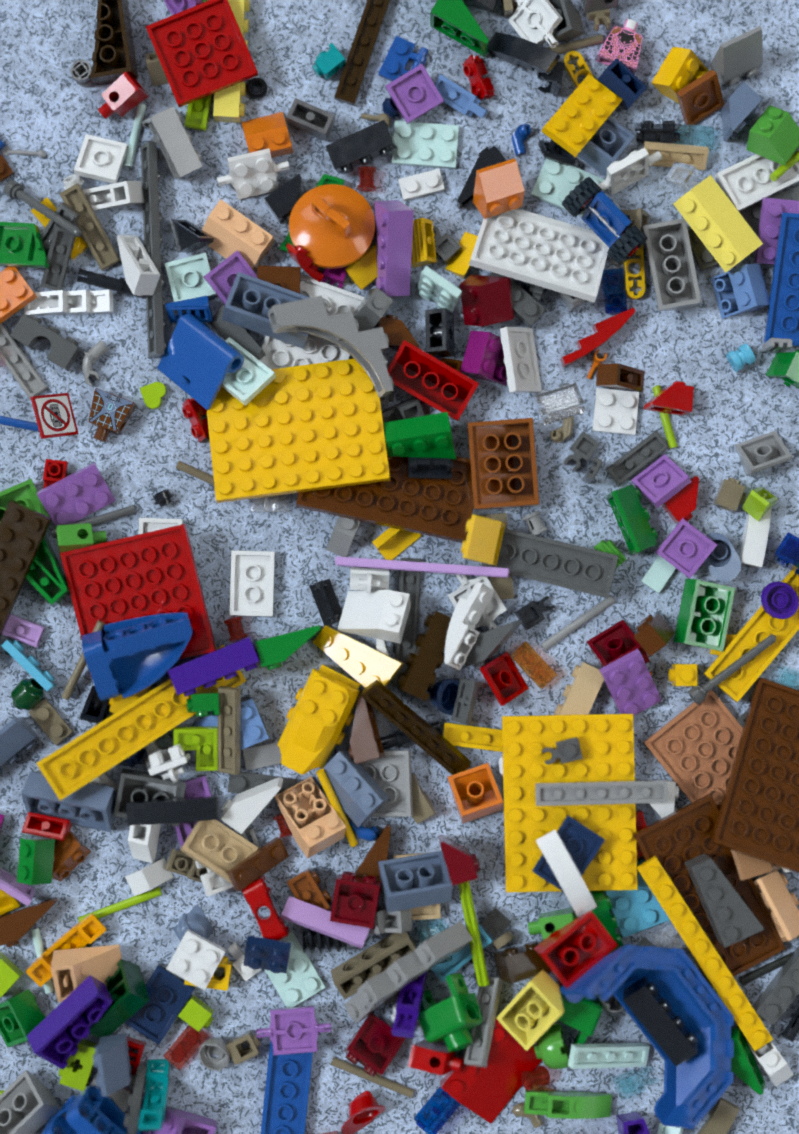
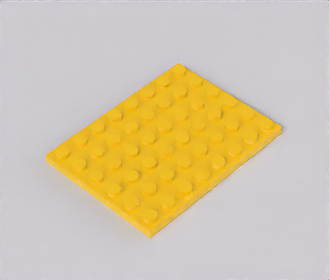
(299, 434)
(607, 756)

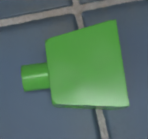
(78, 536)
(558, 918)

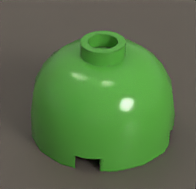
(553, 1048)

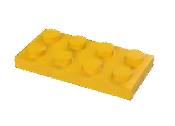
(581, 115)

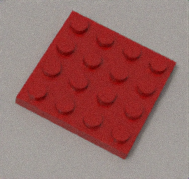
(201, 51)

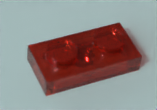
(185, 1046)

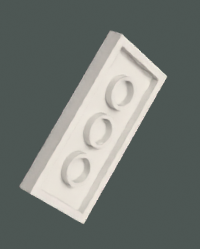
(750, 180)

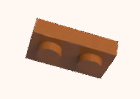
(67, 856)
(306, 888)

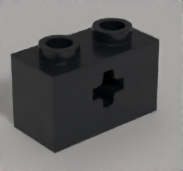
(439, 332)

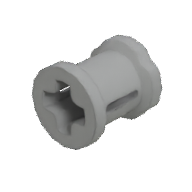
(534, 523)

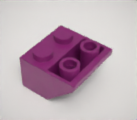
(485, 358)

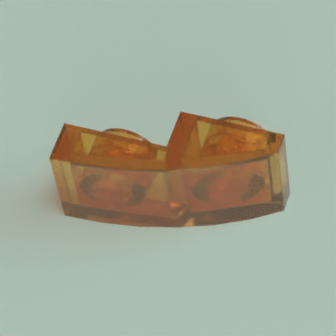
(533, 665)

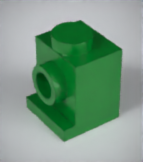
(203, 704)

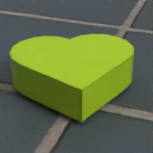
(152, 394)

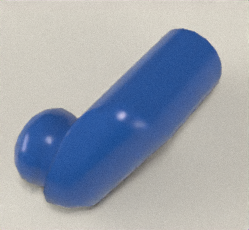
(519, 137)
(364, 833)

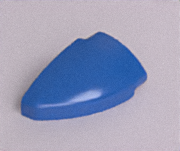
(135, 652)

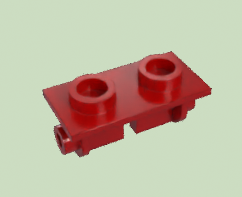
(474, 70)
(193, 411)

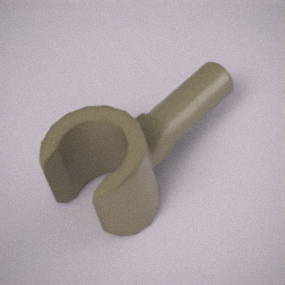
(380, 117)

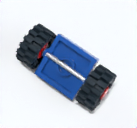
(605, 220)

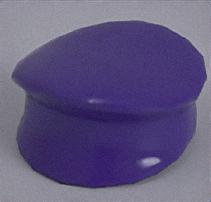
(779, 600)

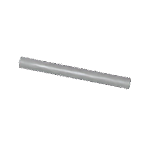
(578, 622)

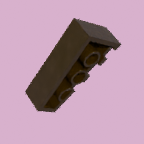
(113, 43)
(426, 657)

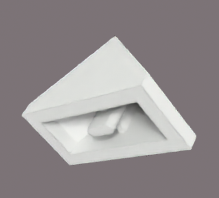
(148, 877)

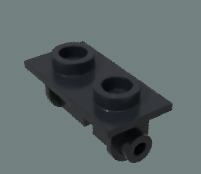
(666, 130)
(430, 468)
(326, 601)

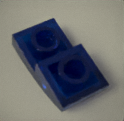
(613, 290)

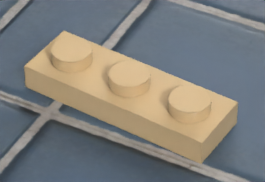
(679, 153)

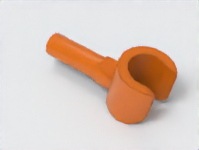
(595, 364)

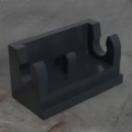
(553, 78)

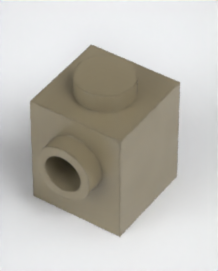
(730, 495)

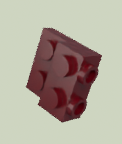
(355, 900)
(373, 1046)

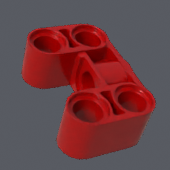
(257, 896)

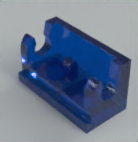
(436, 1111)

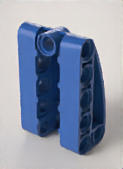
(88, 1115)

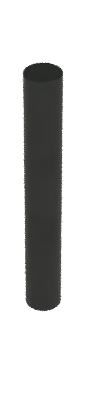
(765, 969)

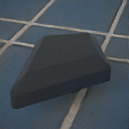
(555, 152)

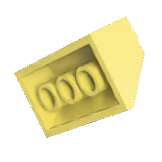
(718, 223)

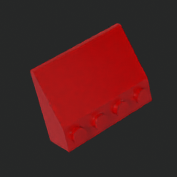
(491, 1088)

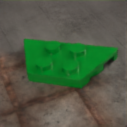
(21, 245)

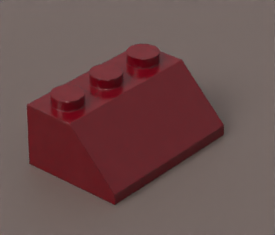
(459, 861)

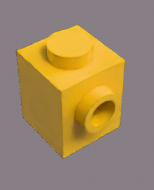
(683, 675)

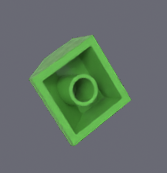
(774, 136)

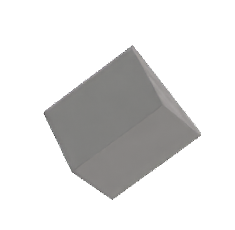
(762, 453)

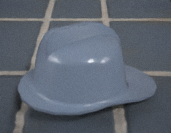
(724, 560)
(194, 921)

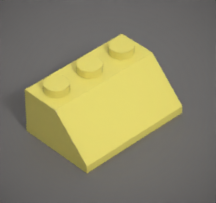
(533, 1010)

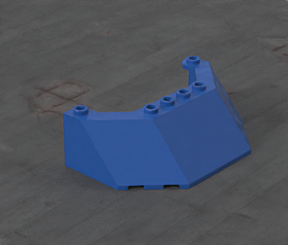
(702, 1079)

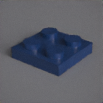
(266, 954)

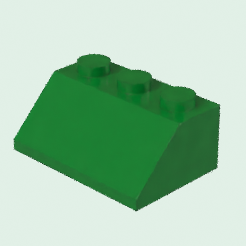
(632, 519)
(704, 614)

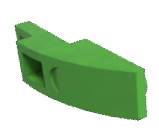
(568, 1105)

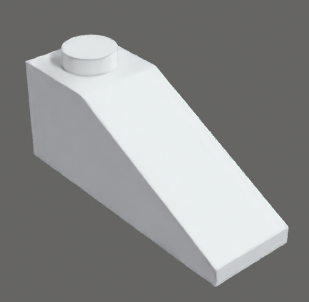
(115, 195)
(137, 265)
(248, 804)

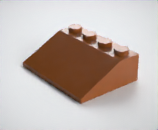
(503, 464)

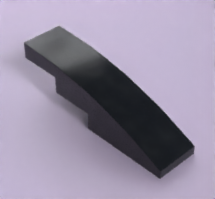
(523, 53)
(172, 810)

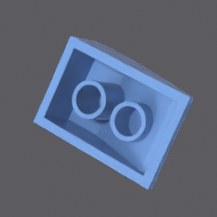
(252, 724)

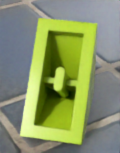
(759, 502)
(8, 974)

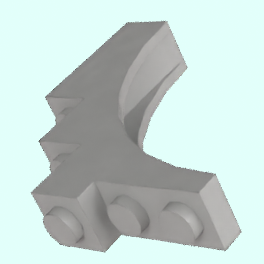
(341, 329)
(407, 969)

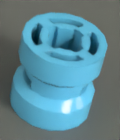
(740, 357)

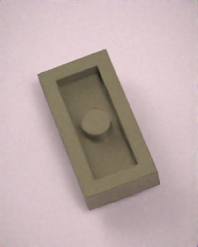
(51, 721)

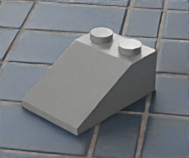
(739, 58)

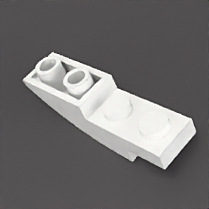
(461, 631)

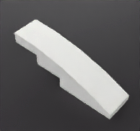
(70, 302)

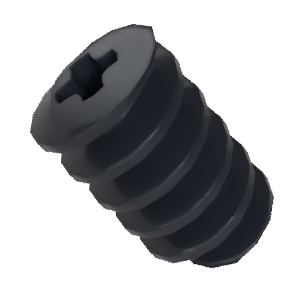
(314, 939)

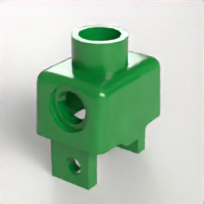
(581, 1016)
(452, 1017)

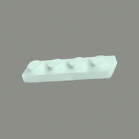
(608, 1055)

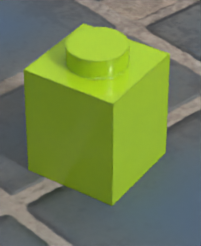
(196, 1013)

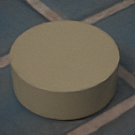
(503, 939)

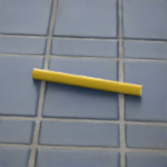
(336, 805)

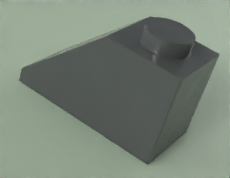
(571, 25)

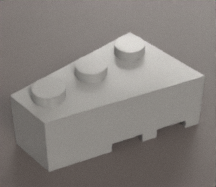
(174, 142)

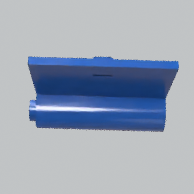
(201, 357)

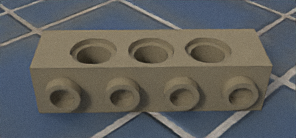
(374, 960)

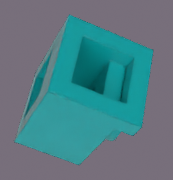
(328, 62)

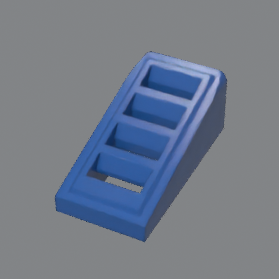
(200, 305)

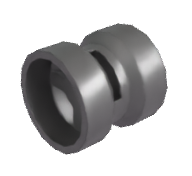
(82, 78)

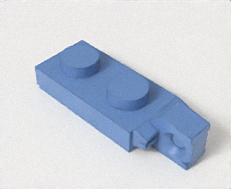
(459, 98)

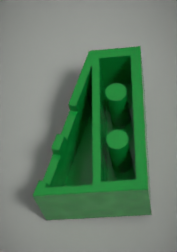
(48, 575)

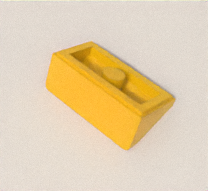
(460, 263)
(365, 269)

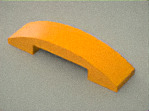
(77, 937)

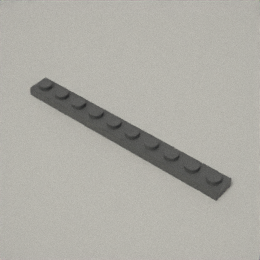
(152, 243)

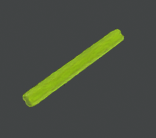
(473, 930)

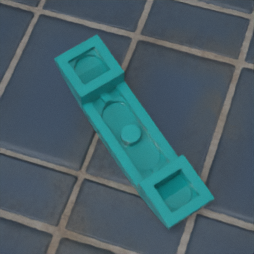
(156, 1095)

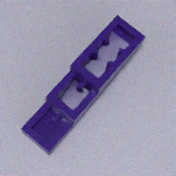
(409, 1007)

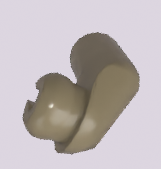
(563, 432)
(518, 1110)

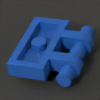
(398, 57)

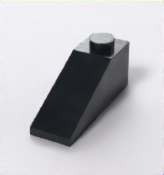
(486, 158)

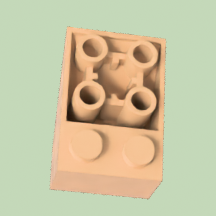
(310, 817)
(73, 966)

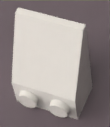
(376, 614)

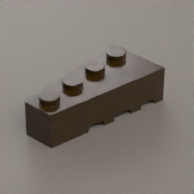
(519, 962)

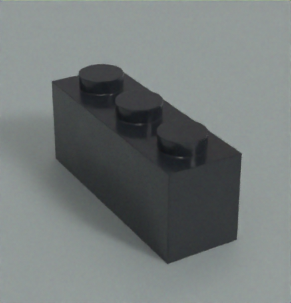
(361, 147)

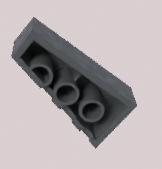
(722, 904)

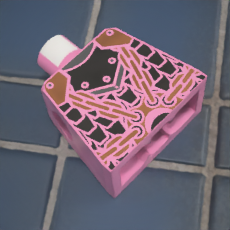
(622, 44)

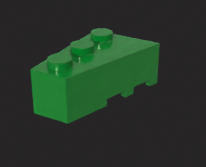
(785, 366)
(420, 437)
(603, 915)

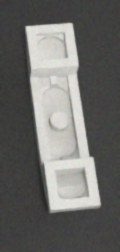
(566, 873)

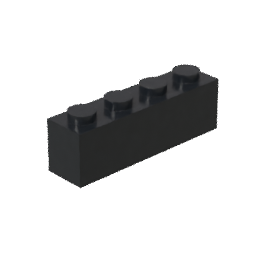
(661, 1021)

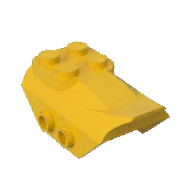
(316, 722)

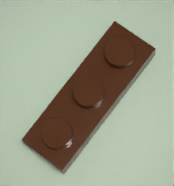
(257, 864)

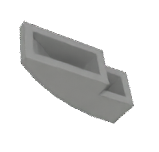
(392, 922)

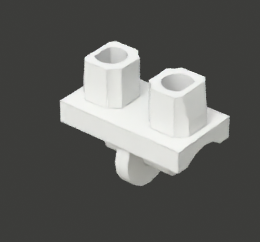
(369, 579)
(178, 758)

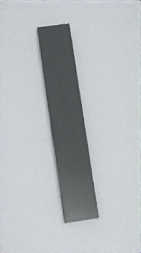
(408, 583)

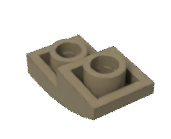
(422, 805)
(184, 865)
(720, 1118)

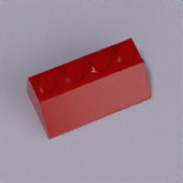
(431, 380)

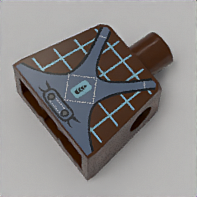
(109, 413)

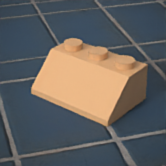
(236, 232)
(779, 904)

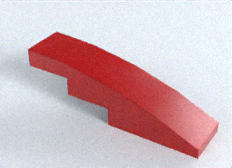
(603, 332)

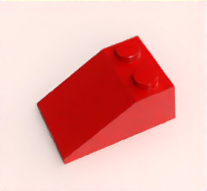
(575, 948)

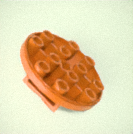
(332, 225)

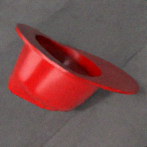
(361, 1112)

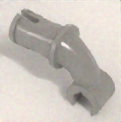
(90, 358)

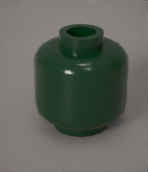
(27, 694)

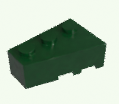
(128, 996)

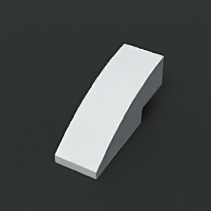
(755, 540)

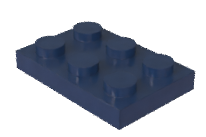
(580, 844)
(166, 999)

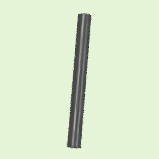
(104, 517)

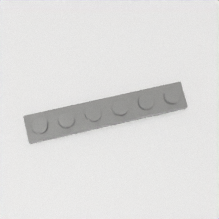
(601, 792)

